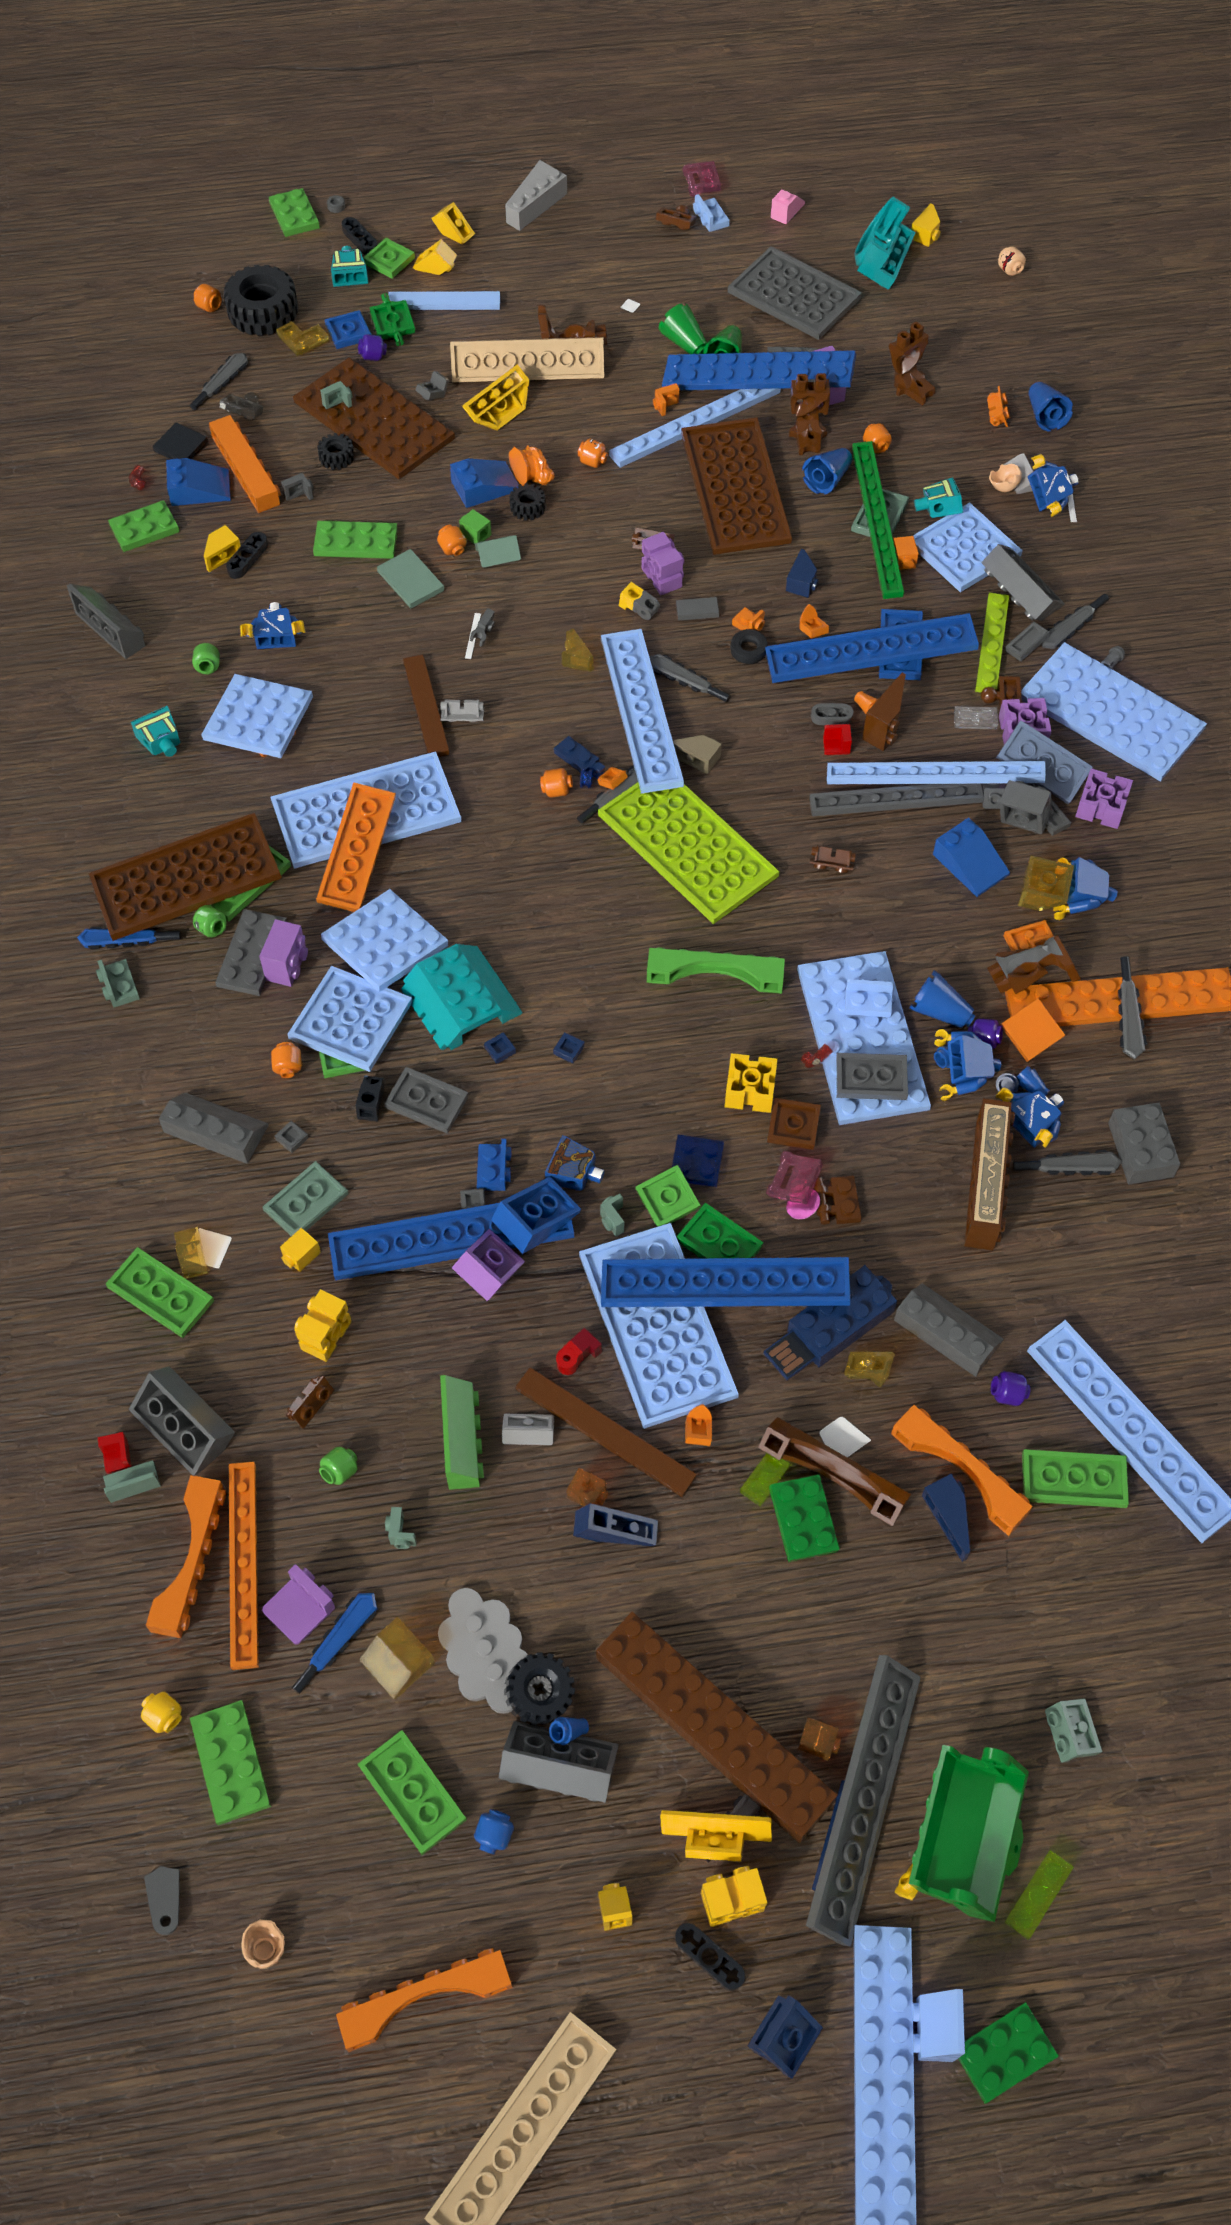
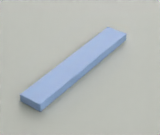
(449, 300)

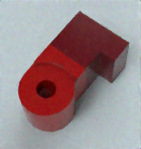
(576, 1351)

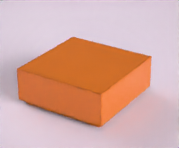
(612, 778)

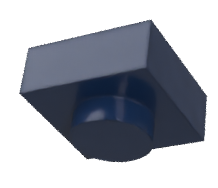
(500, 1048)
(568, 1048)

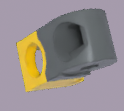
(638, 601)

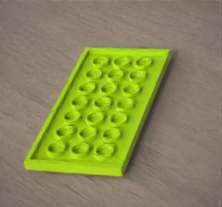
(690, 847)

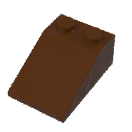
(883, 716)

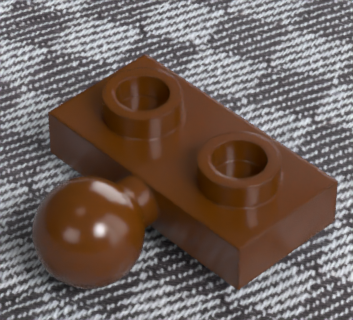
(678, 217)
(1008, 688)

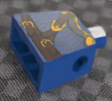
(573, 1165)

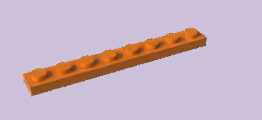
(243, 1566)

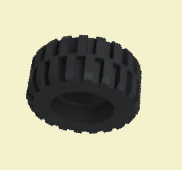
(264, 284)

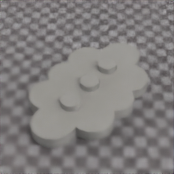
(481, 1647)

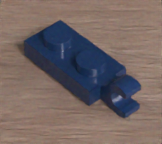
(578, 756)

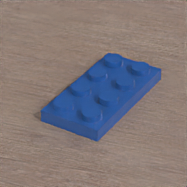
(911, 668)

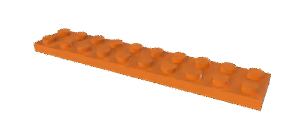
(1158, 994)

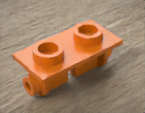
(997, 410)

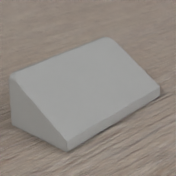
(1023, 464)
(528, 1429)

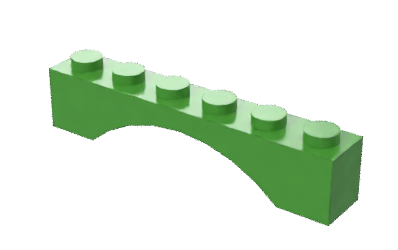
(760, 972)

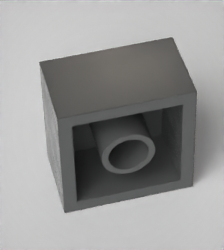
(1025, 806)

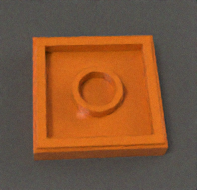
(1032, 1030)

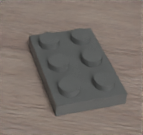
(871, 1076)
(426, 1100)

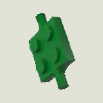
(392, 319)

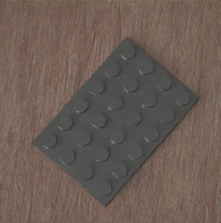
(794, 292)

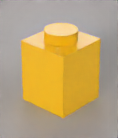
(299, 1250)

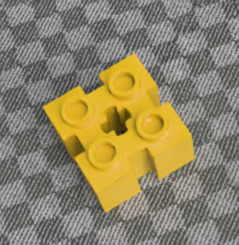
(750, 1083)
(322, 1325)
(733, 1896)

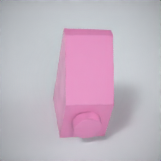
(785, 206)

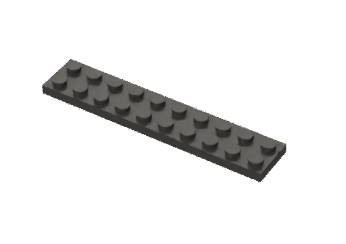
(863, 1802)

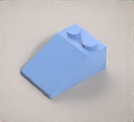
(939, 2026)

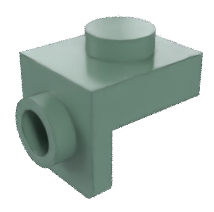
(336, 394)
(610, 1217)
(394, 1525)

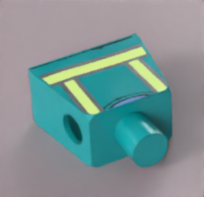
(348, 267)
(940, 499)
(157, 732)

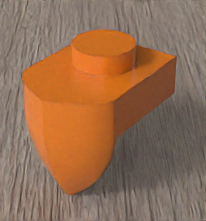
(812, 624)
(699, 1426)

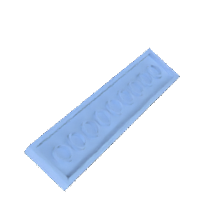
(642, 711)
(1133, 1431)
(884, 2077)

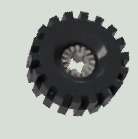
(557, 1688)

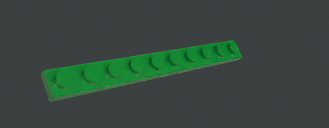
(877, 520)

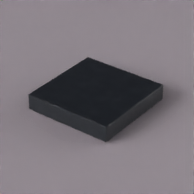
(180, 442)

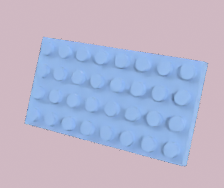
(1113, 711)
(314, 813)
(824, 995)
(663, 1351)

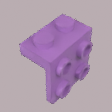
(299, 1605)

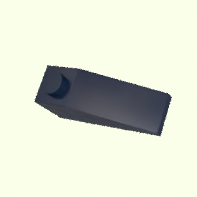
(948, 1506)
(614, 1526)

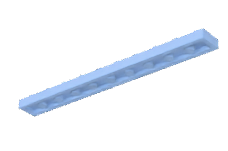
(671, 431)
(935, 772)

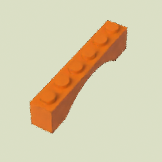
(922, 1434)
(171, 1608)
(365, 2022)

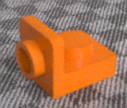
(666, 397)
(749, 620)

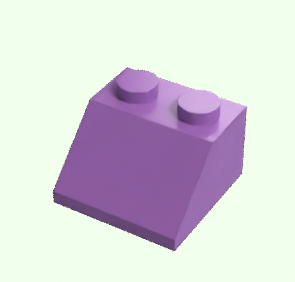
(488, 1264)

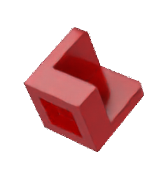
(837, 739)
(115, 1452)

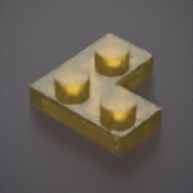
(301, 341)

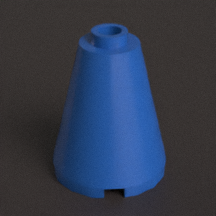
(1049, 406)
(826, 470)
(943, 1002)

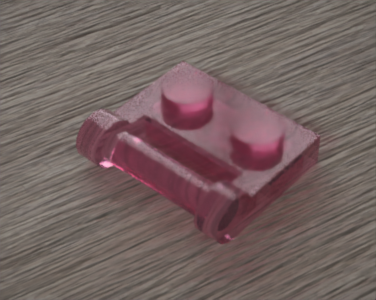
(707, 175)
(801, 1180)

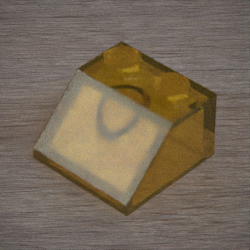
(1045, 884)
(396, 1658)

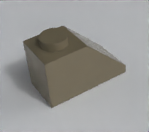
(698, 752)

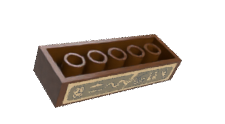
(989, 1175)

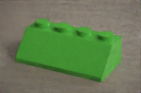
(459, 1433)

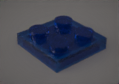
(698, 1159)

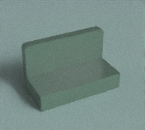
(498, 551)
(131, 1481)

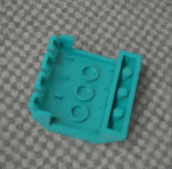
(457, 994)

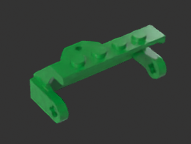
(971, 1830)

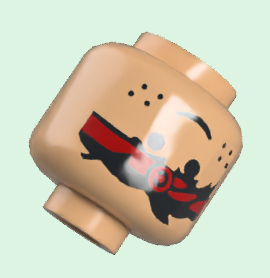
(1011, 261)

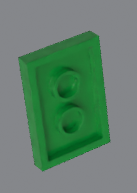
(716, 1236)
(804, 1518)
(1006, 2053)

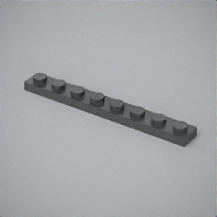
(894, 798)

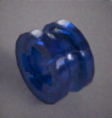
(586, 778)

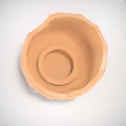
(1006, 477)
(262, 1944)

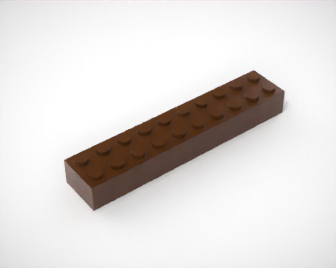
(716, 1727)

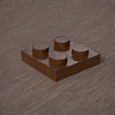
(794, 1123)

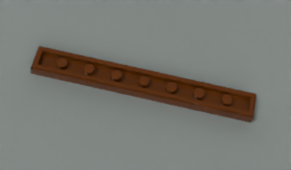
(606, 1432)

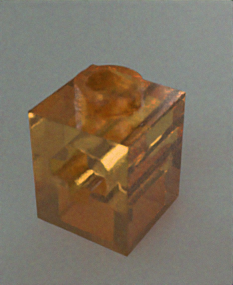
(584, 1481)
(819, 1739)

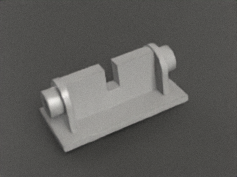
(472, 711)

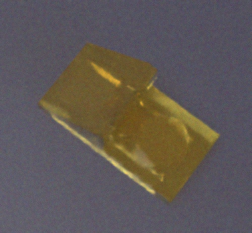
(577, 654)
(190, 1253)
(869, 1366)

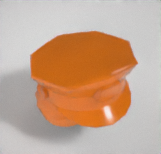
(530, 465)

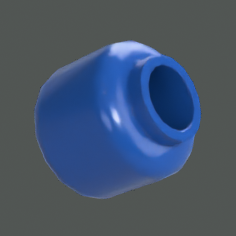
(493, 1831)

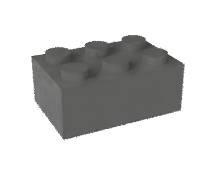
(1144, 1143)

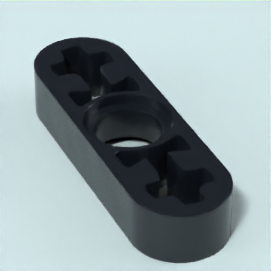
(347, 225)
(247, 547)
(709, 1969)

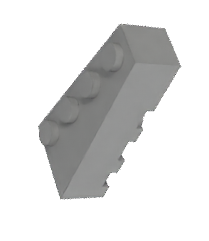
(535, 195)

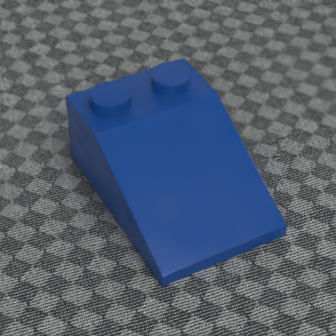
(481, 480)
(196, 482)
(970, 857)
(534, 1214)

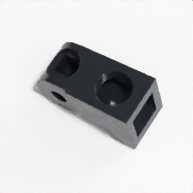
(369, 1098)

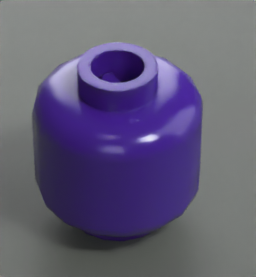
(371, 347)
(988, 1031)
(1010, 1388)

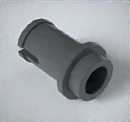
(1115, 655)

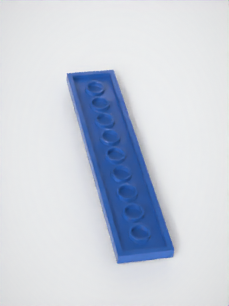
(757, 370)
(871, 648)
(416, 1241)
(725, 1282)

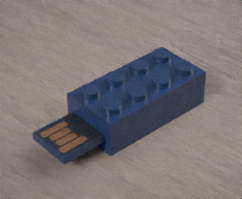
(825, 1331)

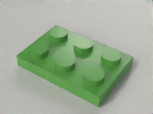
(294, 212)
(143, 526)

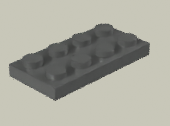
(242, 964)

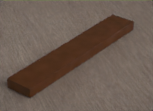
(425, 705)

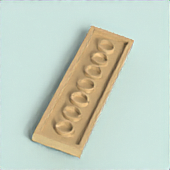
(536, 357)
(524, 2128)

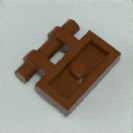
(844, 1197)

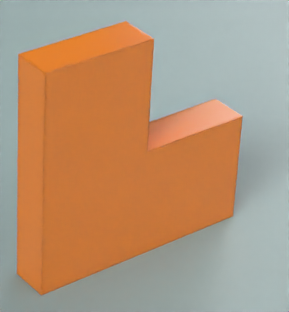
(1028, 936)

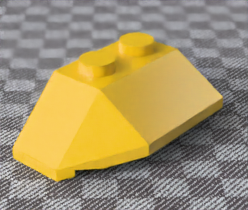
(500, 400)

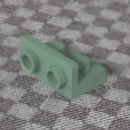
(118, 982)
(1073, 1730)

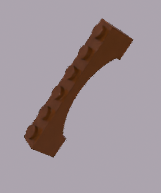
(794, 1445)

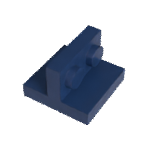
(786, 2035)

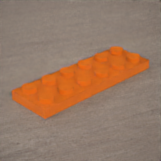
(356, 847)

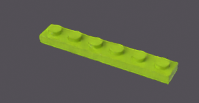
(992, 641)

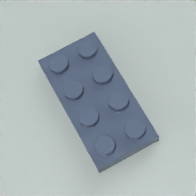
(1062, 769)

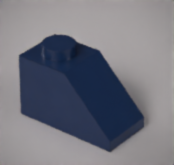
(802, 576)

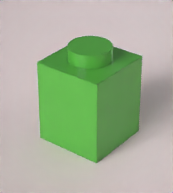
(475, 527)

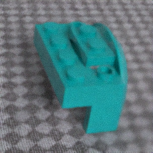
(871, 253)

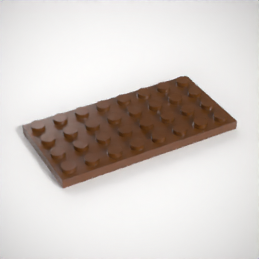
(380, 419)
(735, 486)
(184, 876)

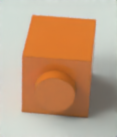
(906, 552)

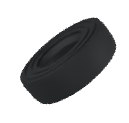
(744, 656)

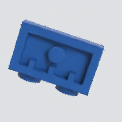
(492, 1166)

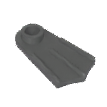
(163, 1898)

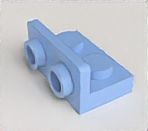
(710, 213)
(868, 997)

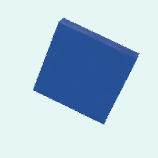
(347, 329)

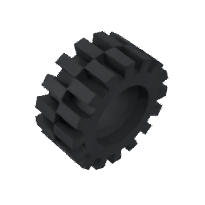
(334, 443)
(528, 510)

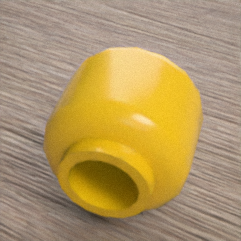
(161, 1712)

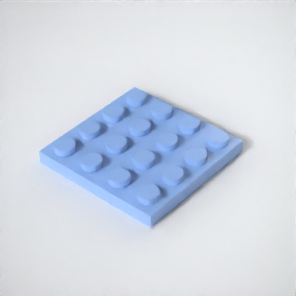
(960, 544)
(257, 715)
(384, 940)
(350, 1019)

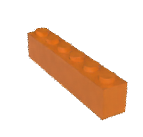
(244, 463)

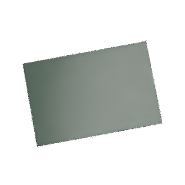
(895, 507)
(410, 578)
(305, 1199)

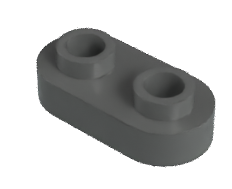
(831, 714)

